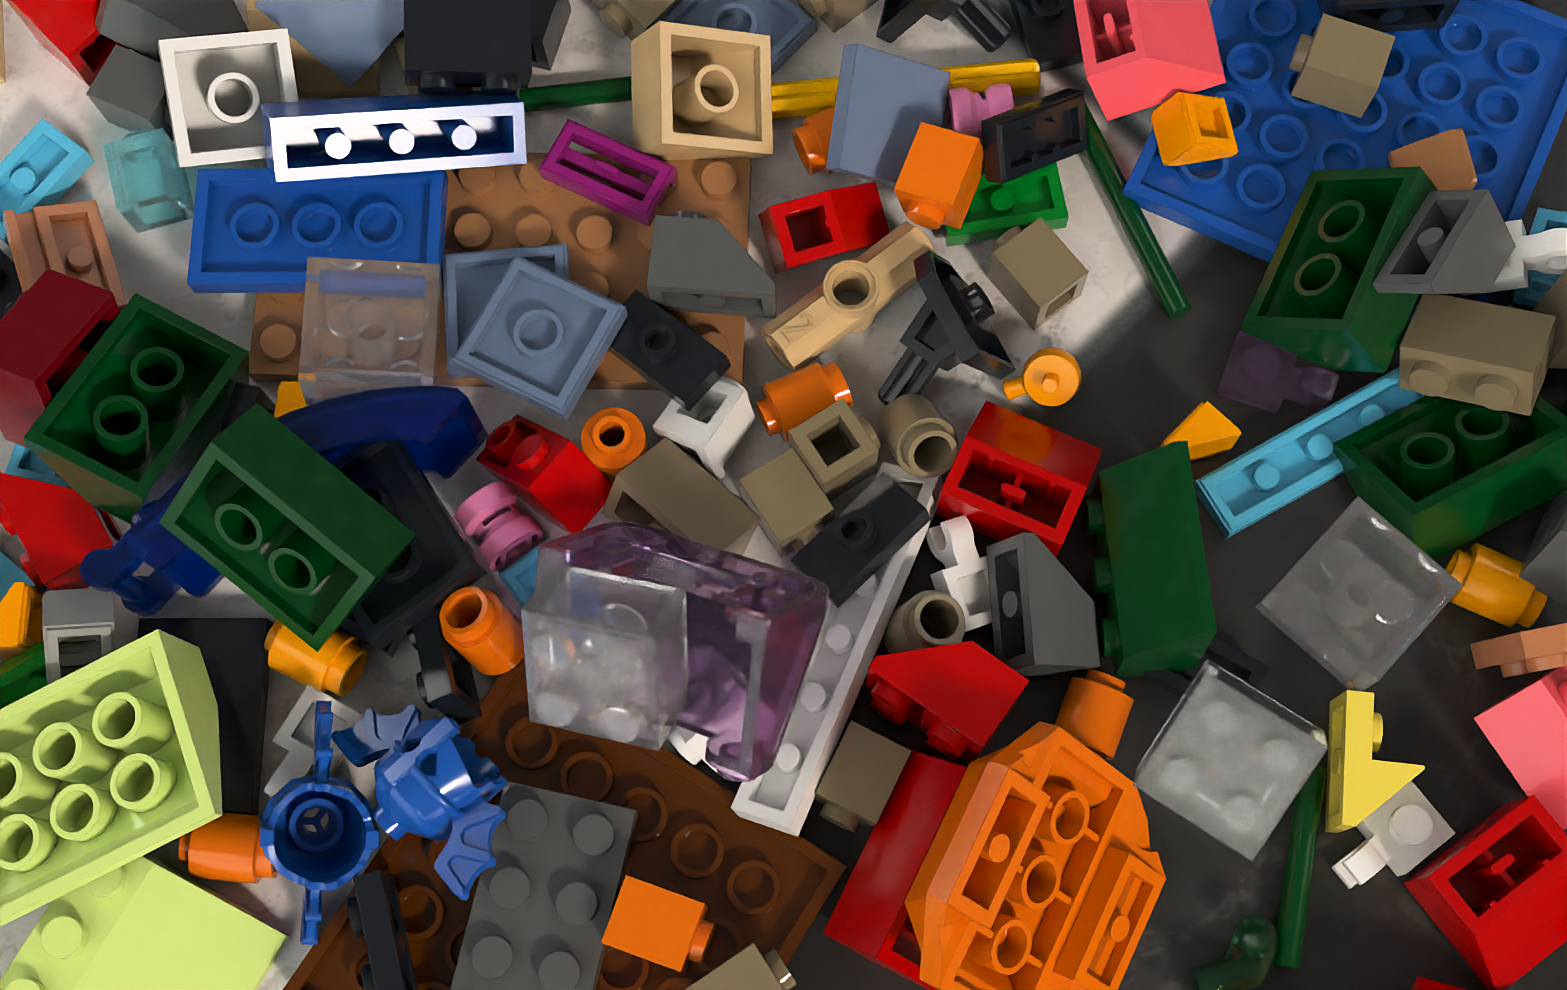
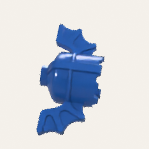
(430, 787)
(330, 853)

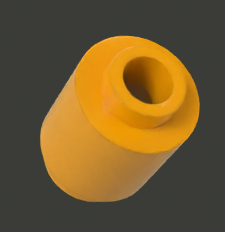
(1494, 587)
(329, 670)

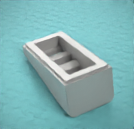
(73, 617)

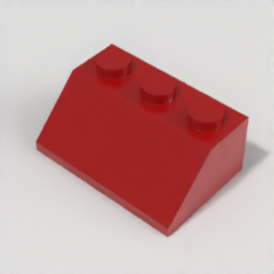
(872, 906)

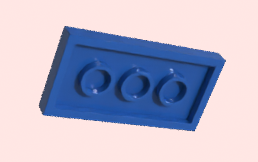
(262, 231)

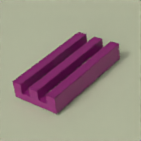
(652, 195)

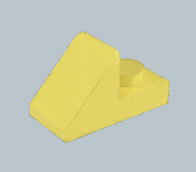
(1353, 779)

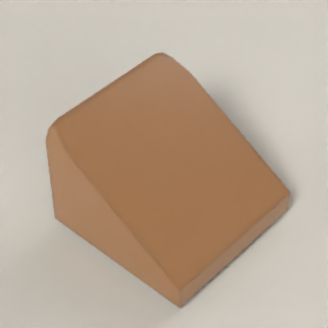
(1442, 158)

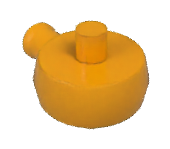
(1047, 377)

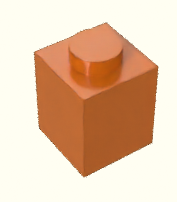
(940, 177)
(658, 925)

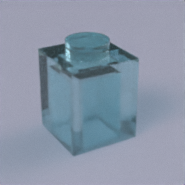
(147, 180)

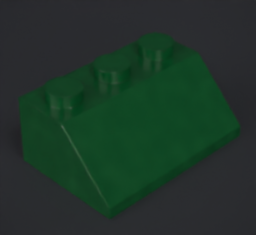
(1321, 276)
(139, 408)
(1455, 468)
(285, 526)
(1150, 563)

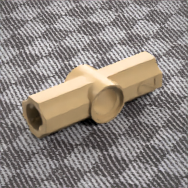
(822, 321)

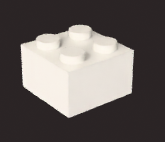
(218, 92)

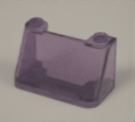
(745, 633)

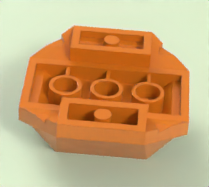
(1036, 872)

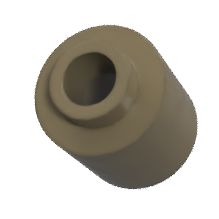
(918, 436)
(925, 622)

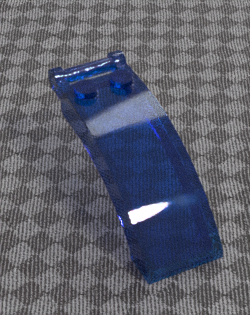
(430, 419)

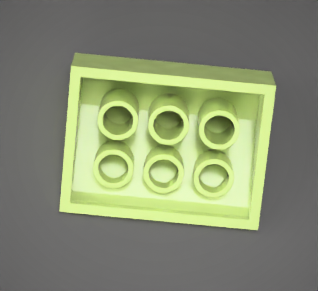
(105, 769)
(145, 932)

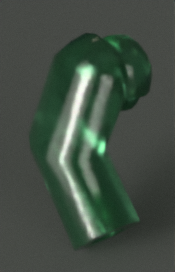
(1246, 958)

